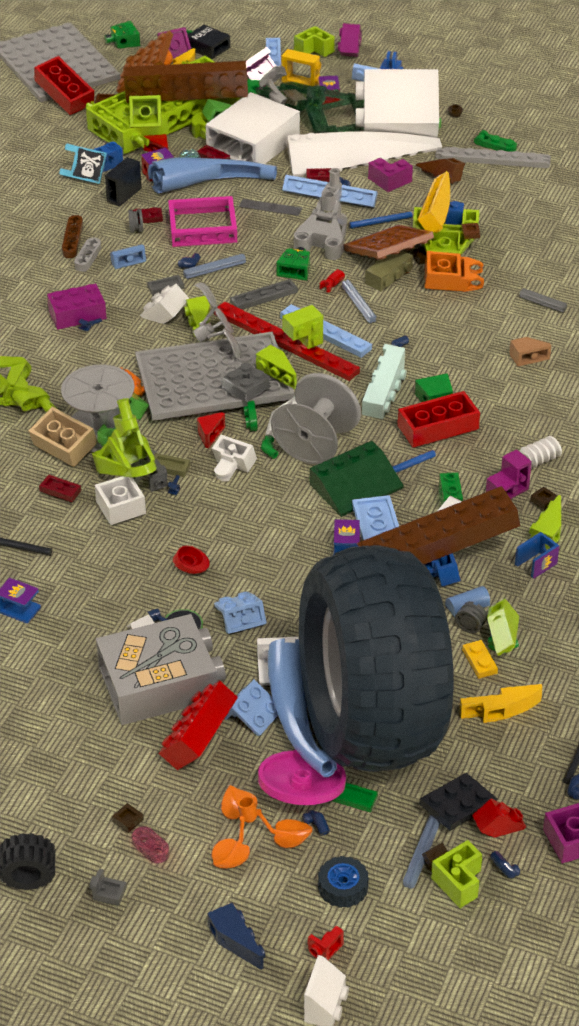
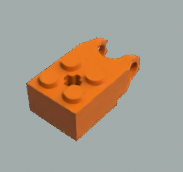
(451, 272)

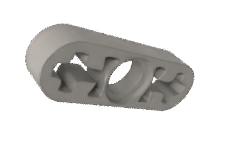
(88, 259)

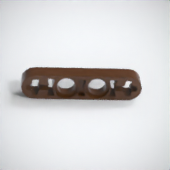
(73, 236)

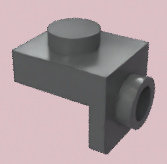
(158, 478)
(107, 889)

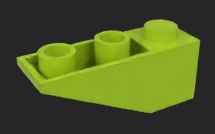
(196, 311)
(275, 364)
(549, 522)
(503, 626)

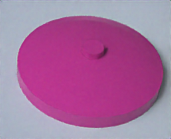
(296, 782)

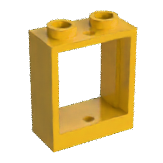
(291, 56)

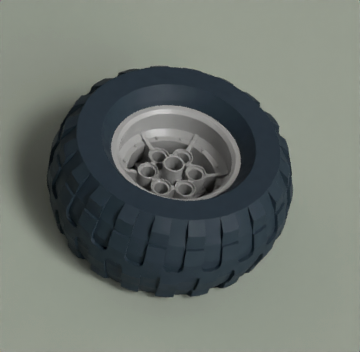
(375, 658)

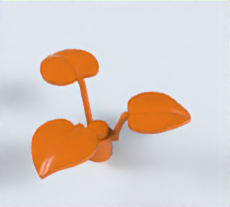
(243, 804)

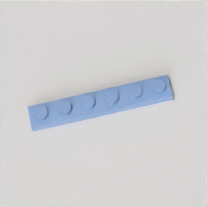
(314, 189)
(339, 336)

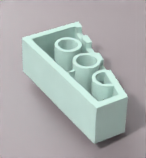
(385, 382)

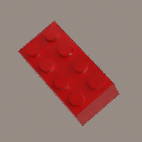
(63, 85)
(438, 419)
(197, 725)

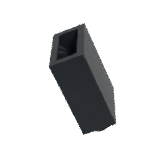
(209, 41)
(123, 181)

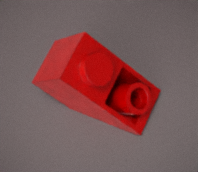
(498, 819)

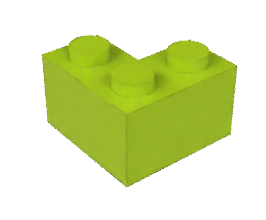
(315, 40)
(304, 325)
(456, 872)

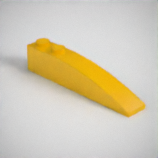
(436, 204)

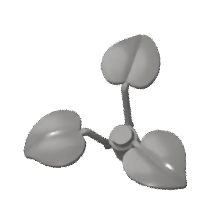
(269, 79)
(206, 330)

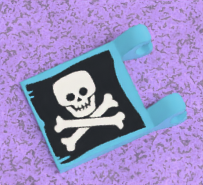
(87, 164)

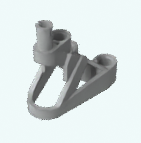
(316, 230)

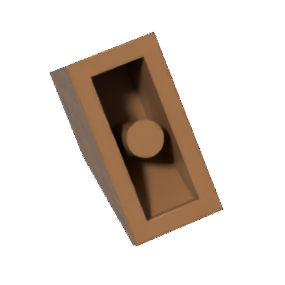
(529, 351)

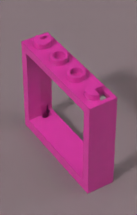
(205, 235)

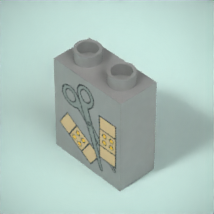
(157, 667)

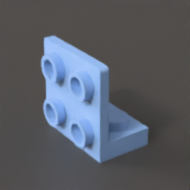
(241, 612)
(254, 708)

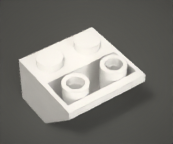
(165, 305)

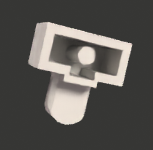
(232, 456)

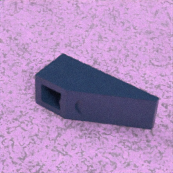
(231, 932)

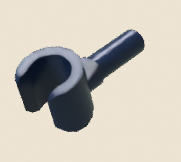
(86, 325)
(174, 487)
(155, 615)

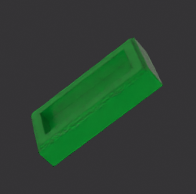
(357, 797)

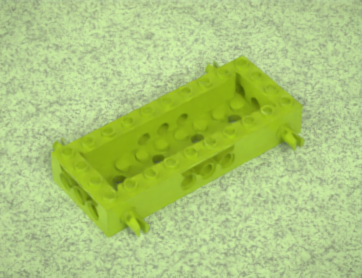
(112, 117)

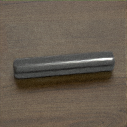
(543, 300)

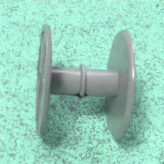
(95, 394)
(311, 425)

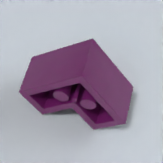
(350, 39)
(389, 175)
(513, 475)

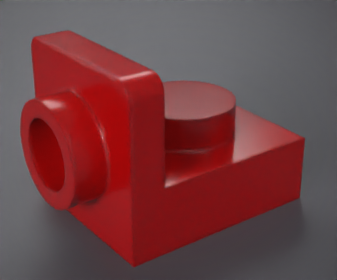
(328, 945)

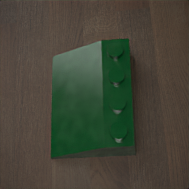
(354, 475)

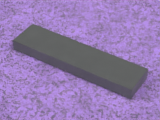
(264, 294)

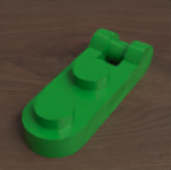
(495, 142)
(250, 412)

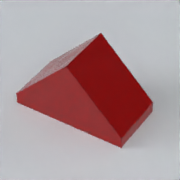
(156, 142)
(210, 427)

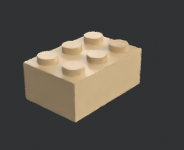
(63, 436)

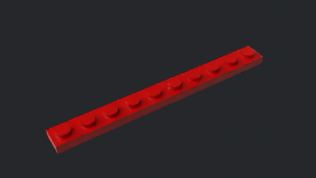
(314, 355)

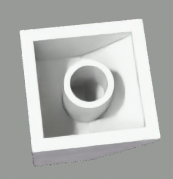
(324, 994)

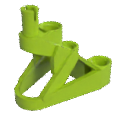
(16, 388)
(124, 447)

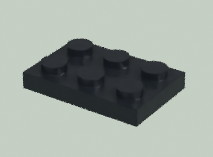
(456, 801)

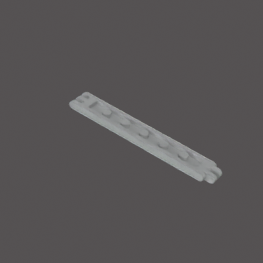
(495, 157)

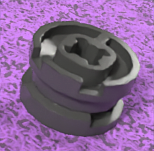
(133, 220)
(471, 617)

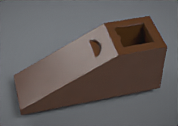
(438, 167)

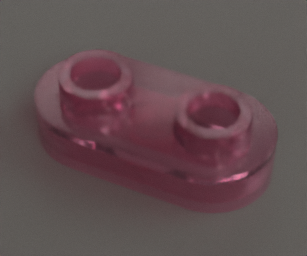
(153, 844)

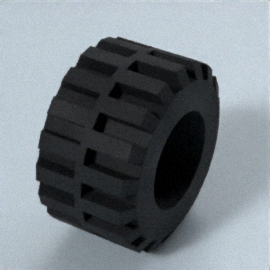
(27, 861)

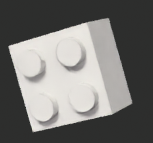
(120, 499)

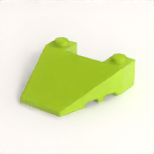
(450, 237)

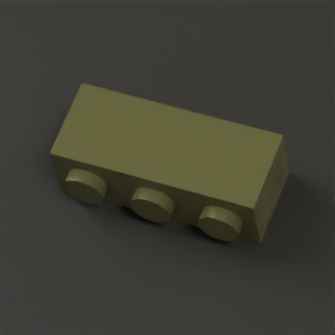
(388, 270)

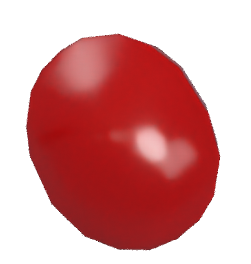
(191, 560)

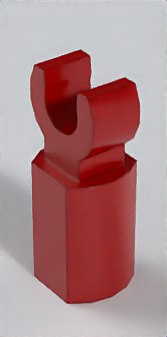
(332, 280)

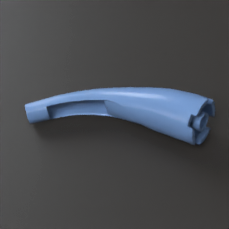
(186, 171)
(291, 705)

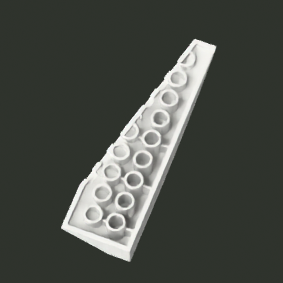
(352, 149)

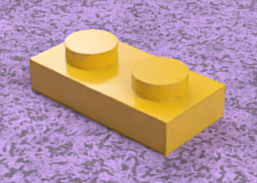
(480, 659)

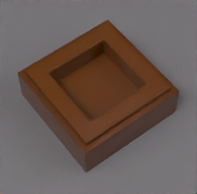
(470, 231)

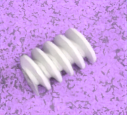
(542, 451)

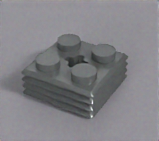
(246, 382)

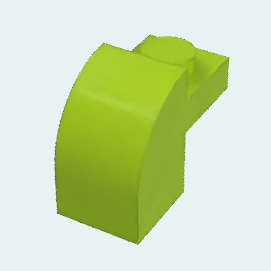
(199, 125)

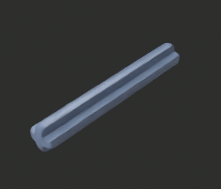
(214, 266)
(359, 301)
(423, 845)

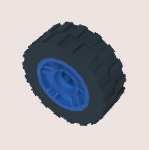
(342, 870)

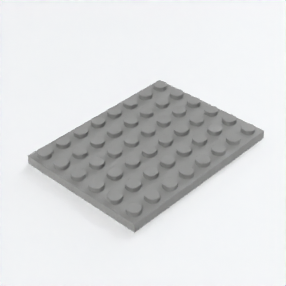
(65, 41)
(189, 376)

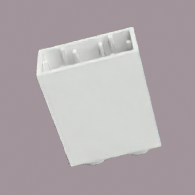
(399, 101)
(253, 129)

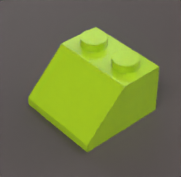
(145, 111)

